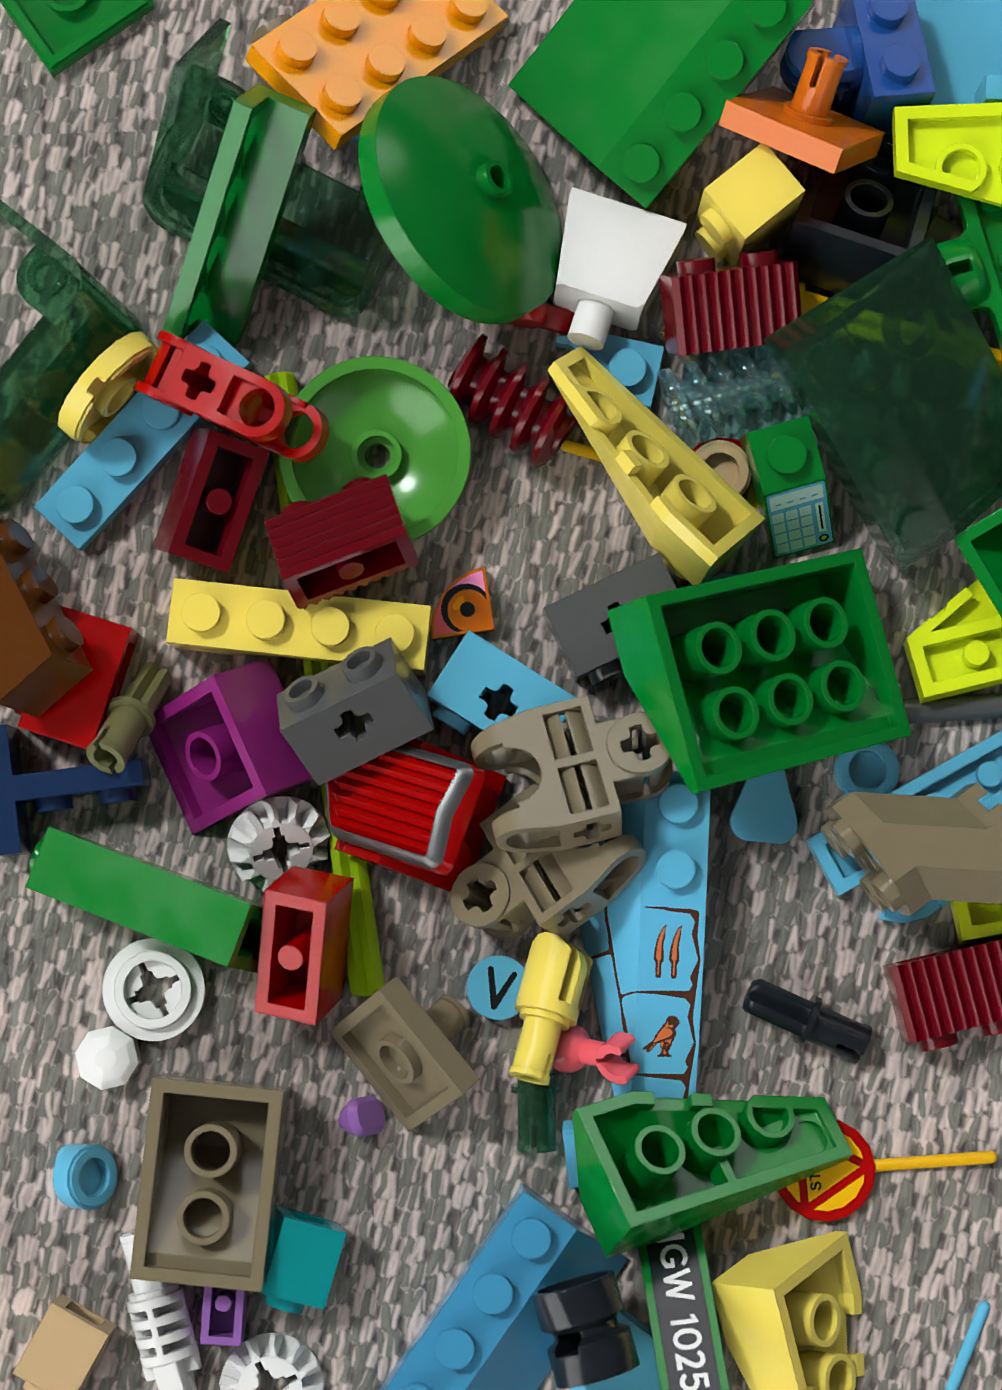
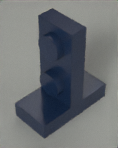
(54, 790)

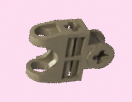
(605, 766)
(543, 884)

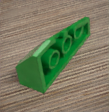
(678, 1162)

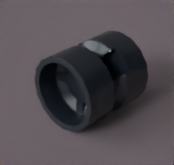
(585, 1329)

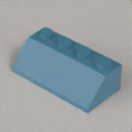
(487, 1322)

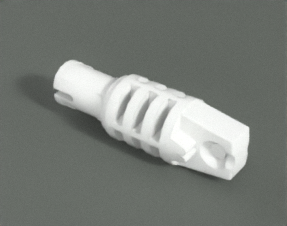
(162, 1329)

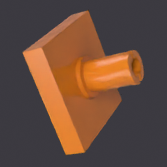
(803, 121)

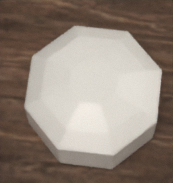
(108, 1057)

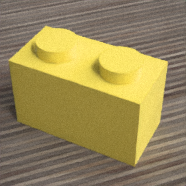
(747, 206)

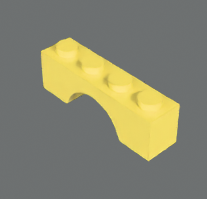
(268, 623)

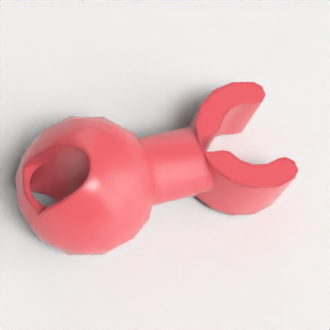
(578, 1050)

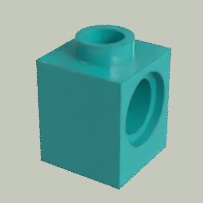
(301, 1260)

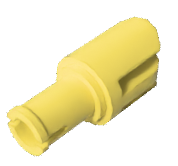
(548, 1003)

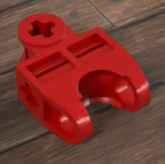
(229, 397)

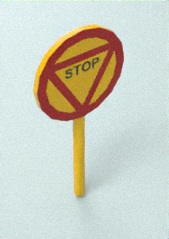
(846, 1186)

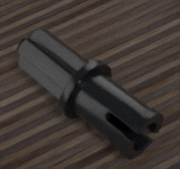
(807, 1020)

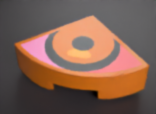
(463, 607)

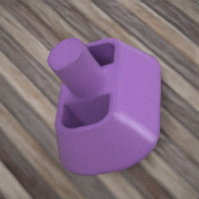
(362, 1116)

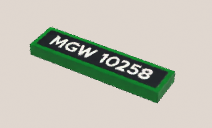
(683, 1313)

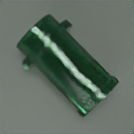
(537, 1111)

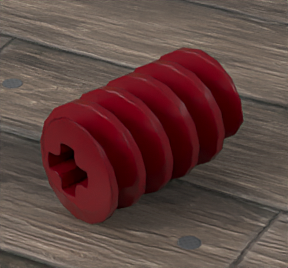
(511, 403)

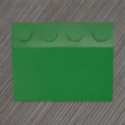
(650, 78)
(762, 669)

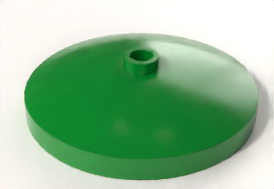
(460, 200)

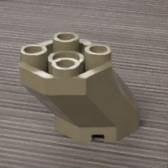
(920, 846)

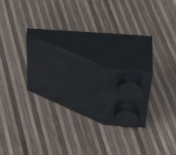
(855, 219)

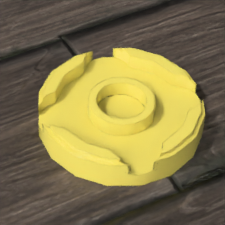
(106, 387)

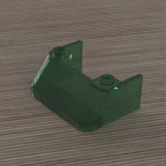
(327, 237)
(74, 329)

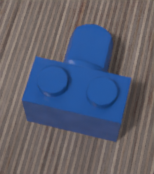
(884, 54)

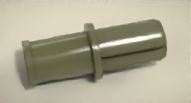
(129, 719)

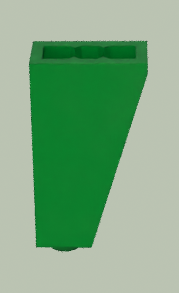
(148, 898)

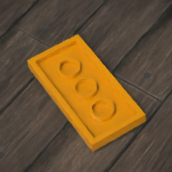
(357, 50)

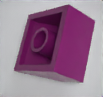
(226, 745)

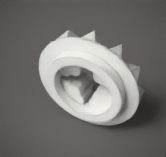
(253, 834)
(144, 1018)
(279, 1355)

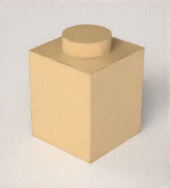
(64, 1347)

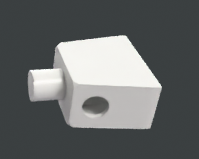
(611, 264)

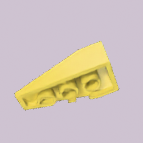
(669, 489)
(789, 1312)

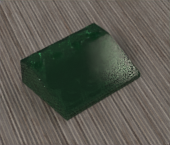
(901, 401)

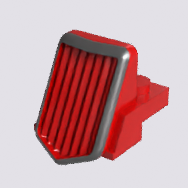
(414, 812)

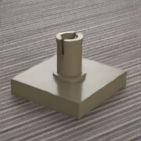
(408, 1051)

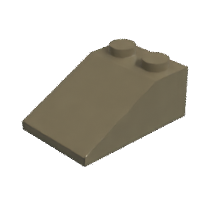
(209, 1182)

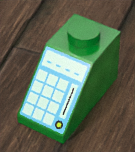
(789, 486)

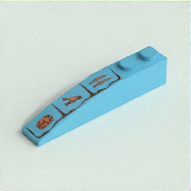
(652, 943)

